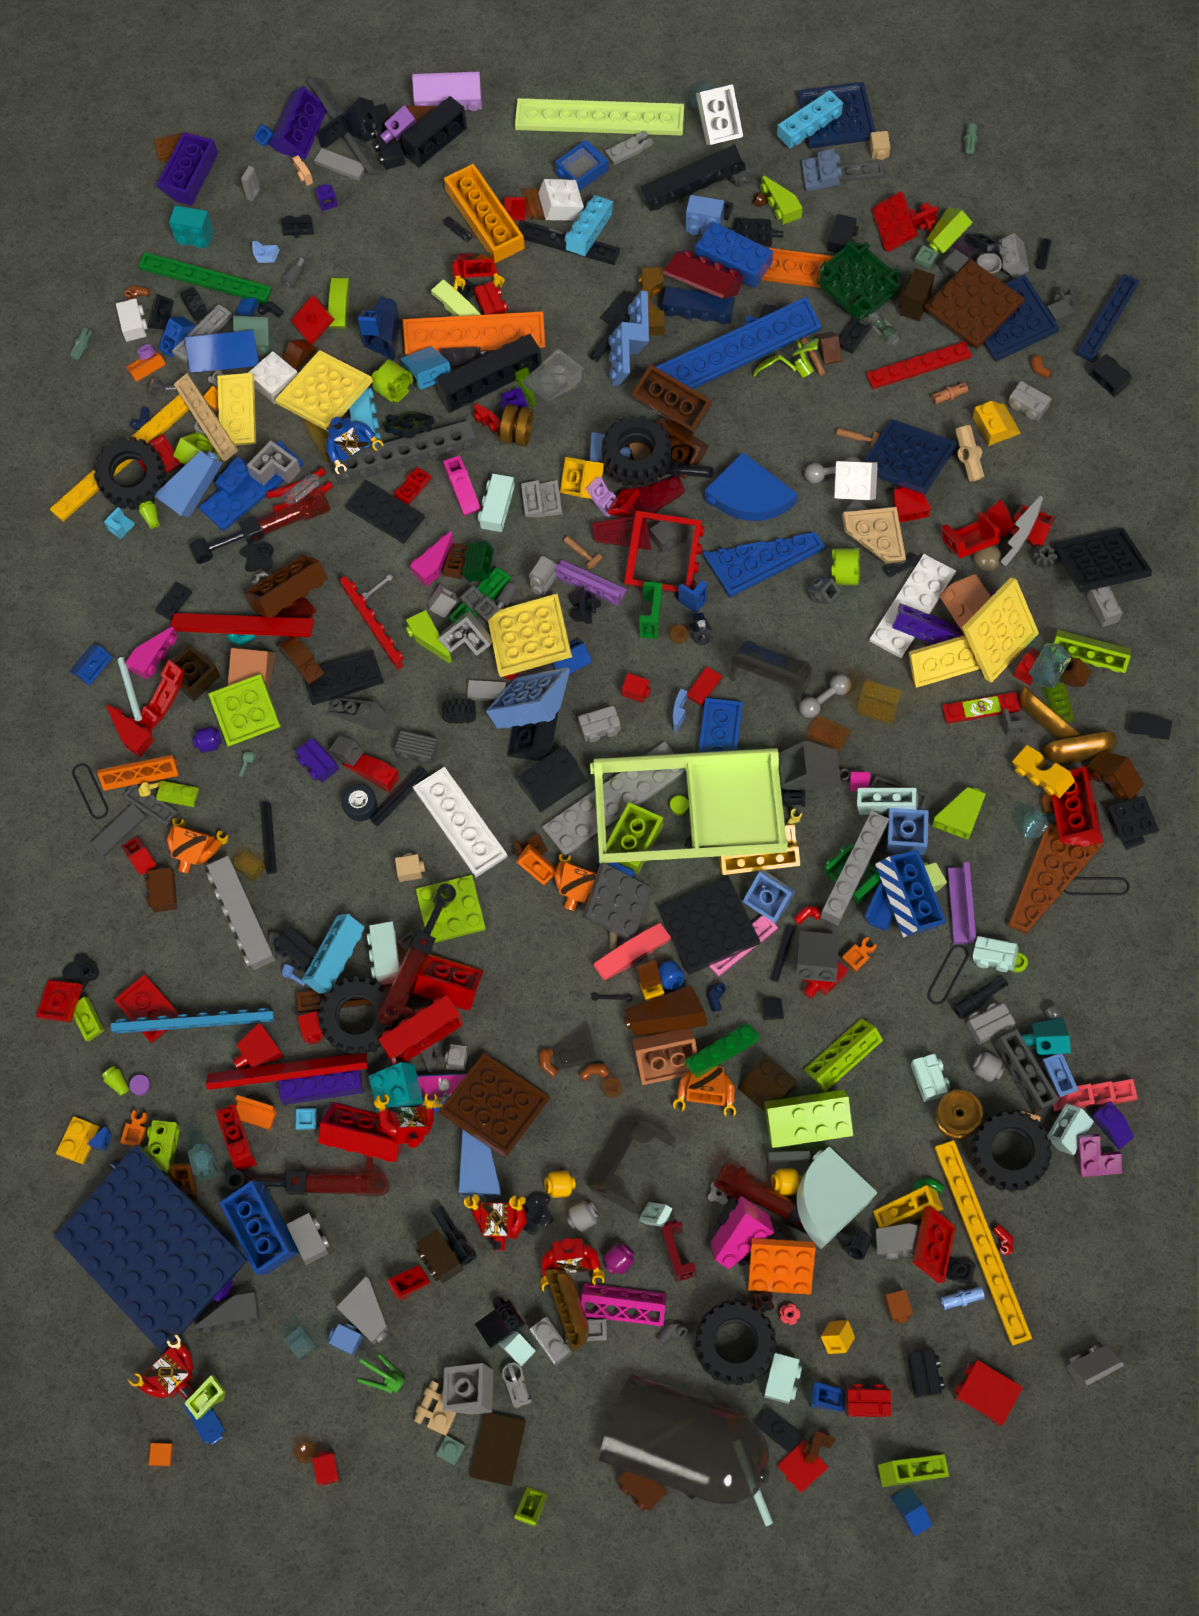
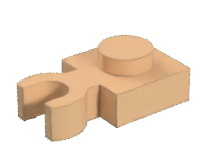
(303, 172)

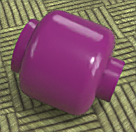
(619, 1259)

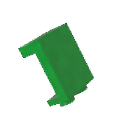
(650, 624)
(869, 881)

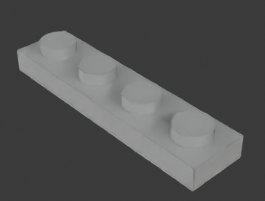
(210, 324)

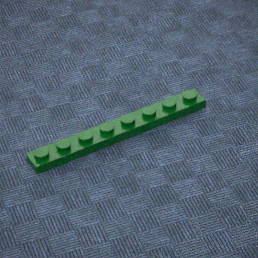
(204, 277)

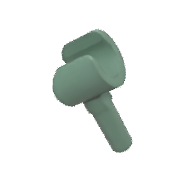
(247, 757)

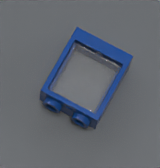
(582, 164)

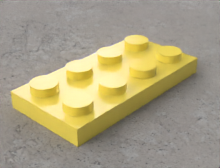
(237, 407)
(942, 661)

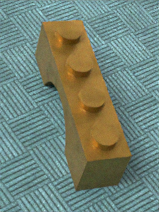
(653, 283)

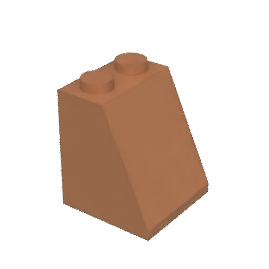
(250, 663)

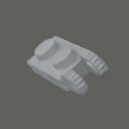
(628, 148)

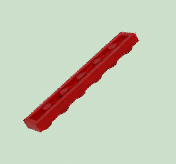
(918, 365)
(376, 628)

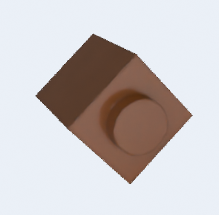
(898, 1306)

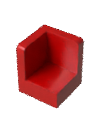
(516, 208)

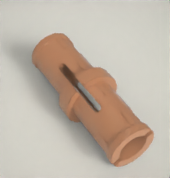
(949, 393)

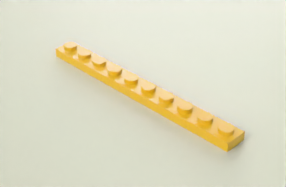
(88, 486)
(983, 1243)

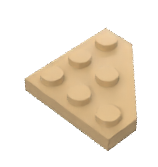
(877, 531)

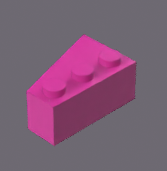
(735, 1236)

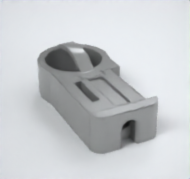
(516, 1389)

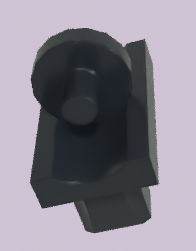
(297, 225)
(587, 603)
(700, 629)

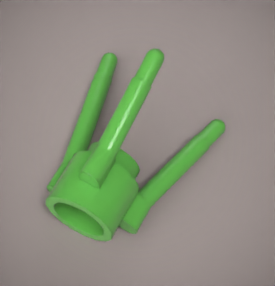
(393, 1381)

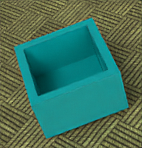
(191, 227)
(400, 1085)

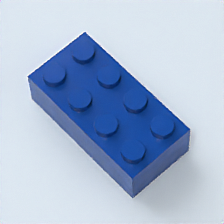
(735, 252)
(259, 1227)

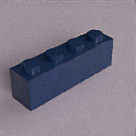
(697, 305)

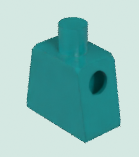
(1049, 1037)

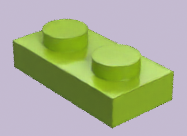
(177, 794)
(87, 1019)

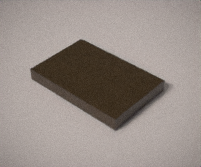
(497, 1449)

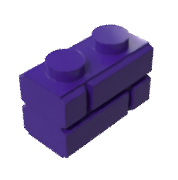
(316, 760)

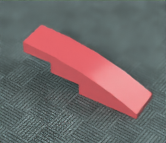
(632, 951)
(1099, 1095)

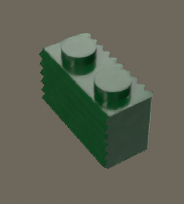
(477, 561)

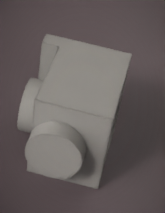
(456, 1058)

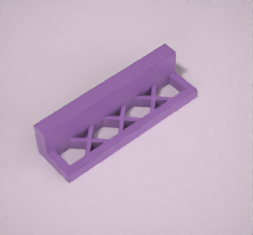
(593, 584)
(961, 904)

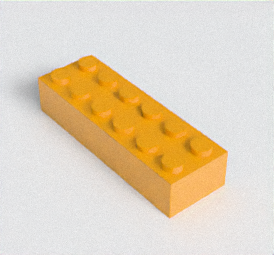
(484, 213)

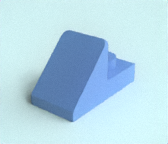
(1059, 1075)

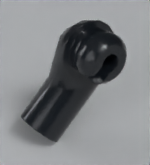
(270, 307)

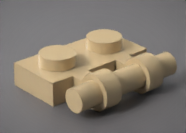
(439, 1420)

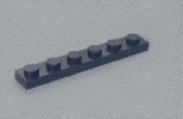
(1107, 318)

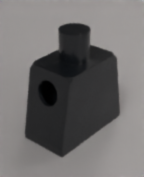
(361, 119)

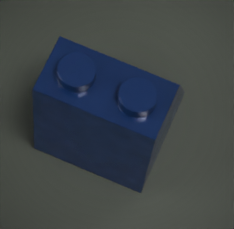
(389, 329)

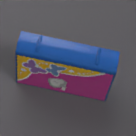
(440, 1085)

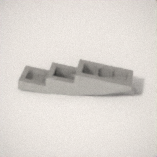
(1025, 524)

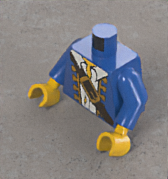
(348, 438)

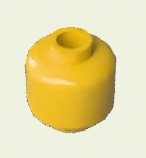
(786, 1181)
(559, 1184)

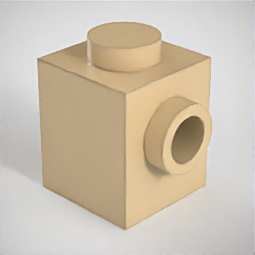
(409, 867)

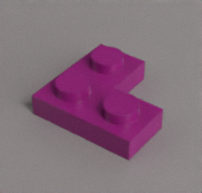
(1094, 1162)

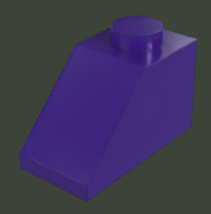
(1113, 1125)

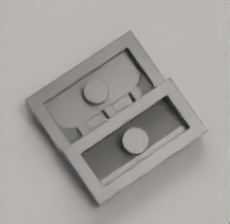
(541, 498)

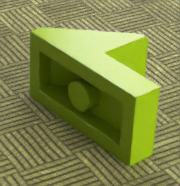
(205, 1397)

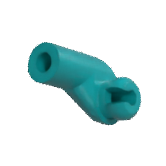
(240, 639)

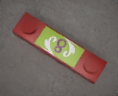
(980, 707)

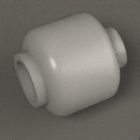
(988, 1066)
(582, 1215)

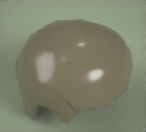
(988, 558)

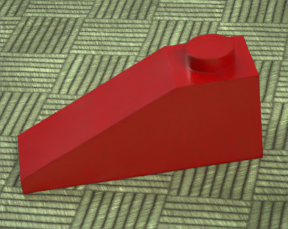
(375, 772)

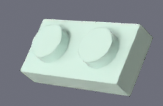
(655, 1214)

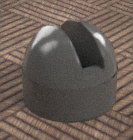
(1053, 1012)

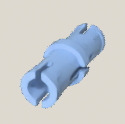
(962, 1298)

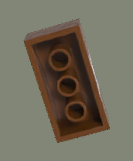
(671, 399)
(286, 586)

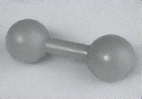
(815, 472)
(839, 685)

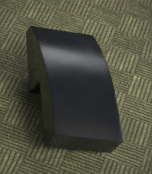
(1150, 725)
(960, 1271)

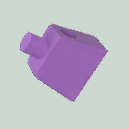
(401, 118)

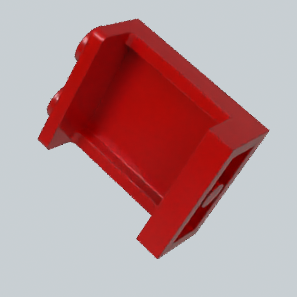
(971, 537)
(988, 1392)

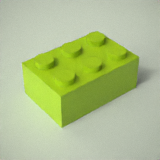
(635, 833)

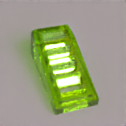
(529, 394)
(1066, 702)

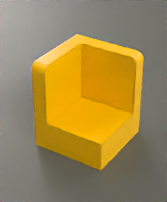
(838, 1337)

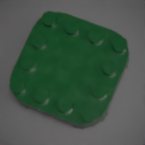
(858, 280)

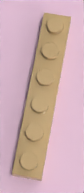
(206, 417)

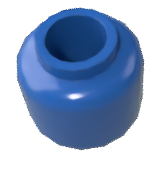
(671, 975)

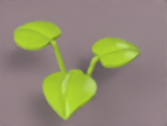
(802, 364)

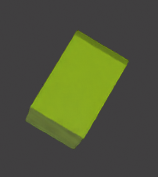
(531, 1506)

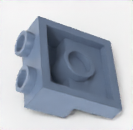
(822, 170)

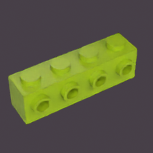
(1094, 651)
(163, 1143)

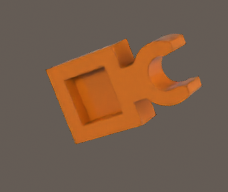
(857, 956)
(134, 1133)

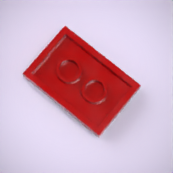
(894, 221)
(145, 1000)
(934, 1244)

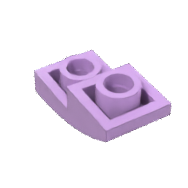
(601, 495)

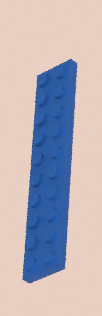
(744, 345)

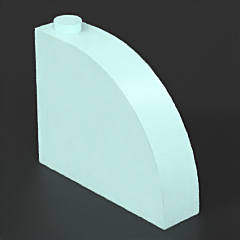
(830, 1196)

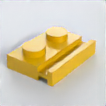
(76, 1139)

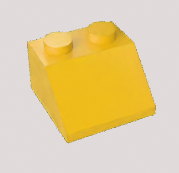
(994, 422)
(579, 475)

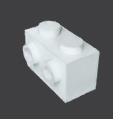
(131, 319)

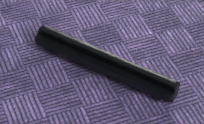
(398, 796)
(268, 838)

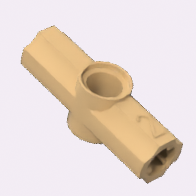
(969, 453)

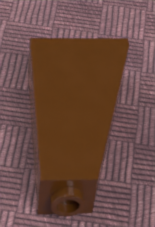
(666, 1013)

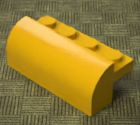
(757, 862)

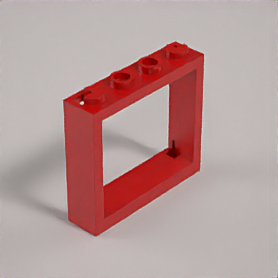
(635, 543)

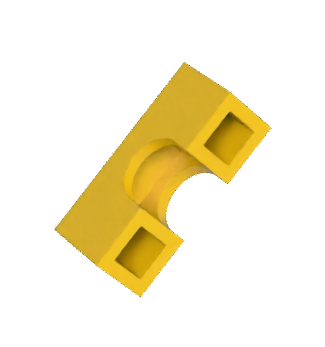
(1054, 780)

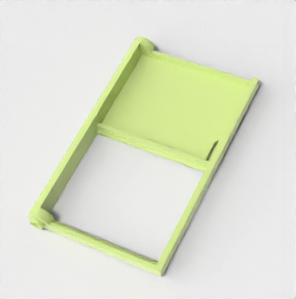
(731, 802)

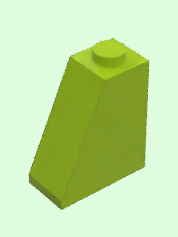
(948, 229)
(961, 813)

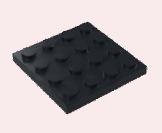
(1102, 560)
(708, 924)

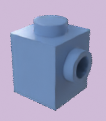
(345, 1338)

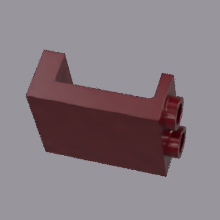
(680, 1271)

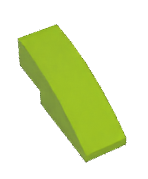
(339, 302)

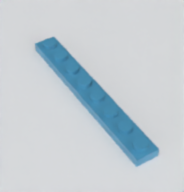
(184, 1021)

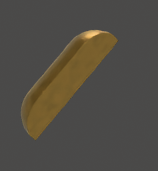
(1046, 716)
(1079, 748)
(568, 1307)

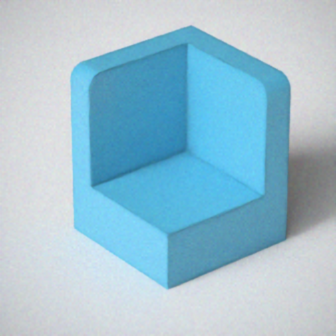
(118, 523)

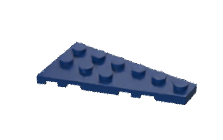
(755, 562)

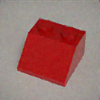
(1040, 529)

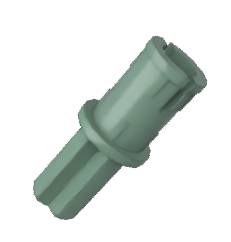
(970, 138)
(80, 344)

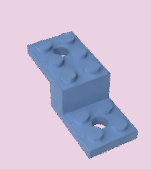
(629, 338)

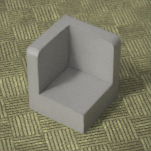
(442, 601)

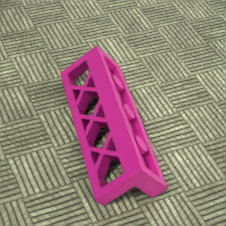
(623, 1299)

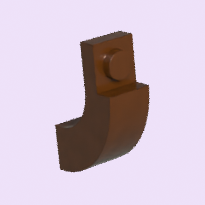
(301, 658)

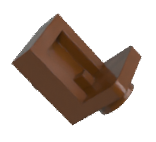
(535, 841)
(812, 1446)

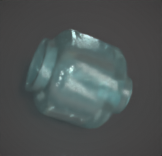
(1033, 824)

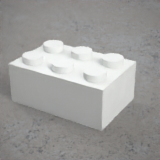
(719, 114)

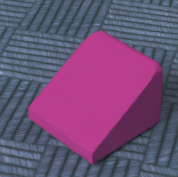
(859, 780)

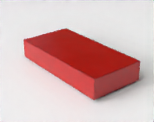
(704, 686)

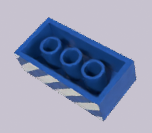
(910, 893)

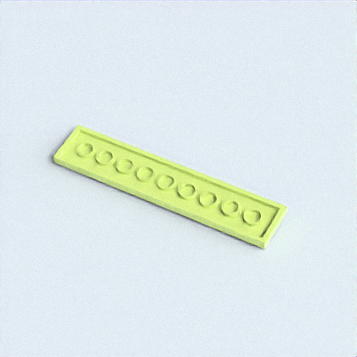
(599, 116)

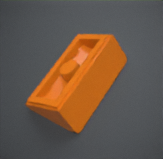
(142, 368)
(536, 864)

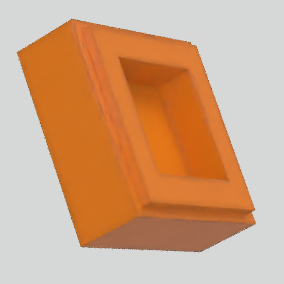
(160, 1454)

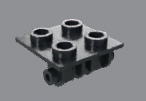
(1133, 819)
(499, 1322)

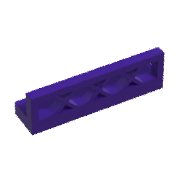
(924, 625)

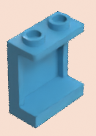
(426, 366)

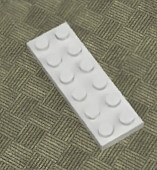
(918, 592)
(460, 822)

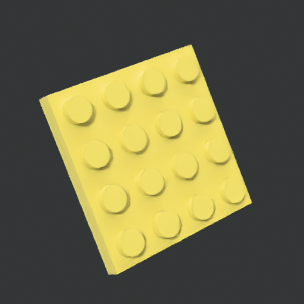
(323, 390)
(1000, 630)
(529, 635)

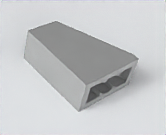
(365, 1312)

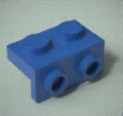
(233, 477)

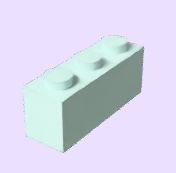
(496, 502)
(881, 799)
(383, 952)

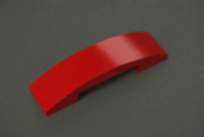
(163, 697)

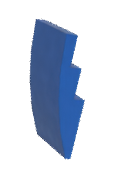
(221, 351)

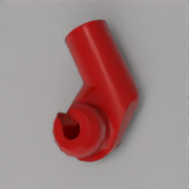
(808, 912)
(1006, 1240)

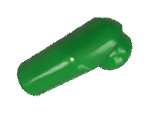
(930, 1182)

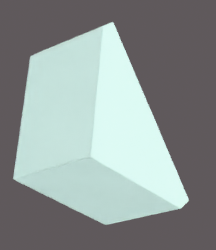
(517, 1348)

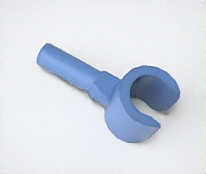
(287, 972)

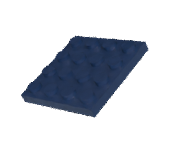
(853, 124)
(1025, 326)
(910, 456)

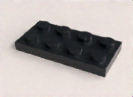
(385, 511)
(345, 677)

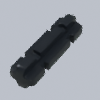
(457, 229)
(1044, 253)
(901, 566)

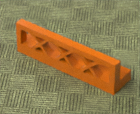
(138, 772)

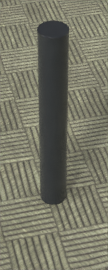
(782, 953)

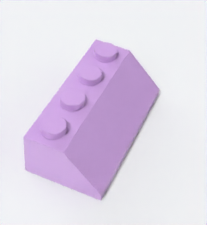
(435, 87)

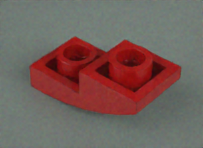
(486, 417)
(413, 486)

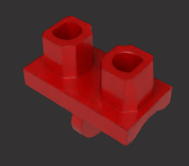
(925, 218)

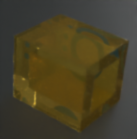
(249, 866)

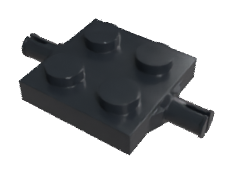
(757, 230)
(409, 424)

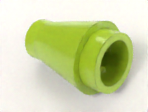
(149, 513)
(115, 1079)

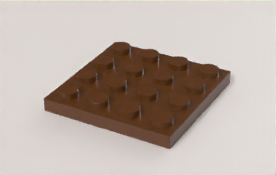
(974, 304)
(494, 1105)

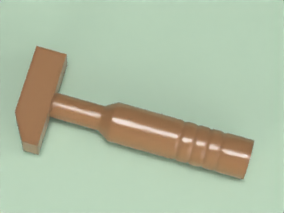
(814, 358)
(857, 436)
(581, 551)

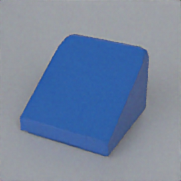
(263, 135)
(247, 307)
(101, 1139)

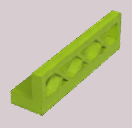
(846, 1056)

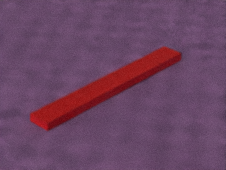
(242, 625)
(286, 1071)

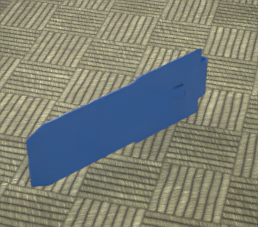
(207, 1424)

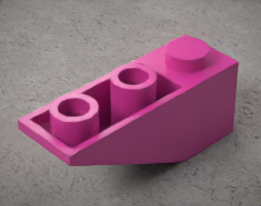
(461, 485)
(430, 564)
(147, 656)

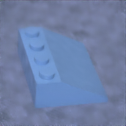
(530, 699)

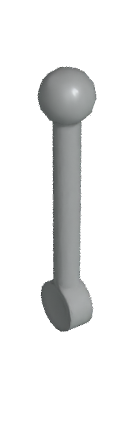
(389, 577)

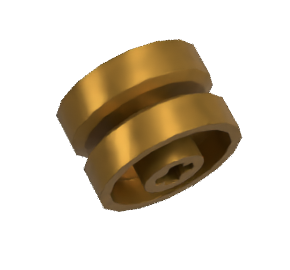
(516, 425)
(969, 1110)

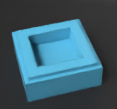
(306, 1119)

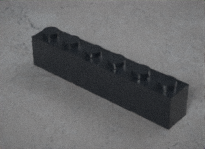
(693, 178)

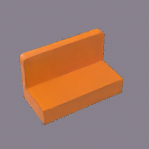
(255, 1112)

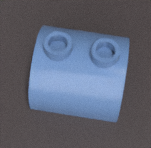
(769, 896)

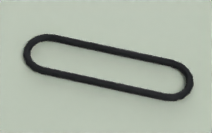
(97, 787)
(1100, 878)
(955, 978)

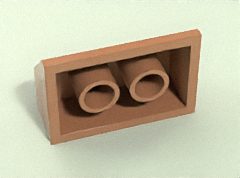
(965, 598)
(664, 1055)

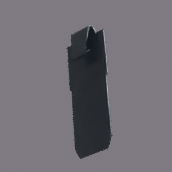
(619, 306)

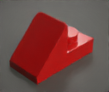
(624, 502)
(408, 1282)

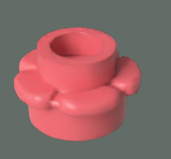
(784, 1314)

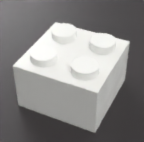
(560, 199)
(272, 376)
(856, 480)

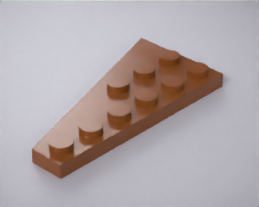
(1049, 875)

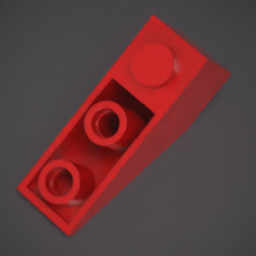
(133, 736)
(236, 1138)

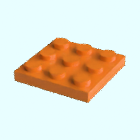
(781, 1266)

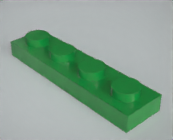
(489, 587)
(722, 1050)

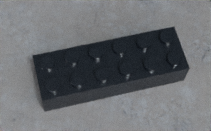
(488, 373)

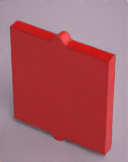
(1001, 517)
(800, 1472)

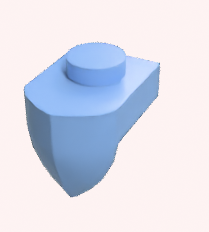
(264, 253)

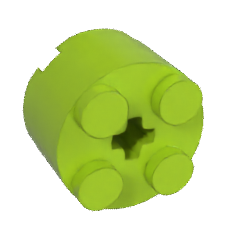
(392, 377)
(846, 566)

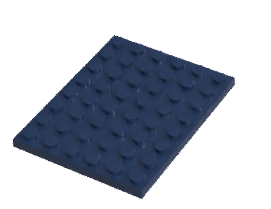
(150, 1248)

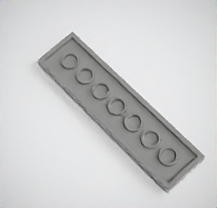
(579, 822)

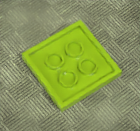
(244, 710)
(460, 917)

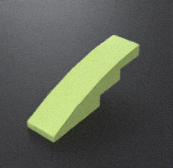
(453, 300)

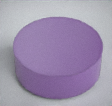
(145, 351)
(139, 1085)

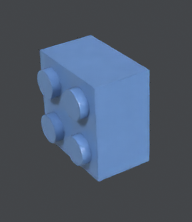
(702, 212)
(907, 830)

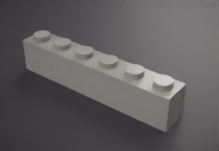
(854, 868)
(240, 912)

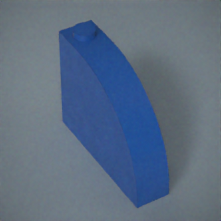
(750, 492)

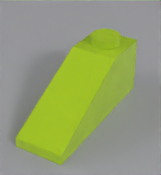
(426, 634)
(913, 1470)

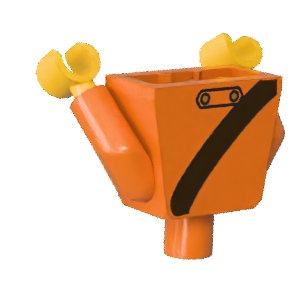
(191, 845)
(573, 882)
(709, 1088)

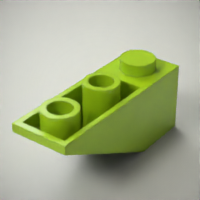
(783, 201)

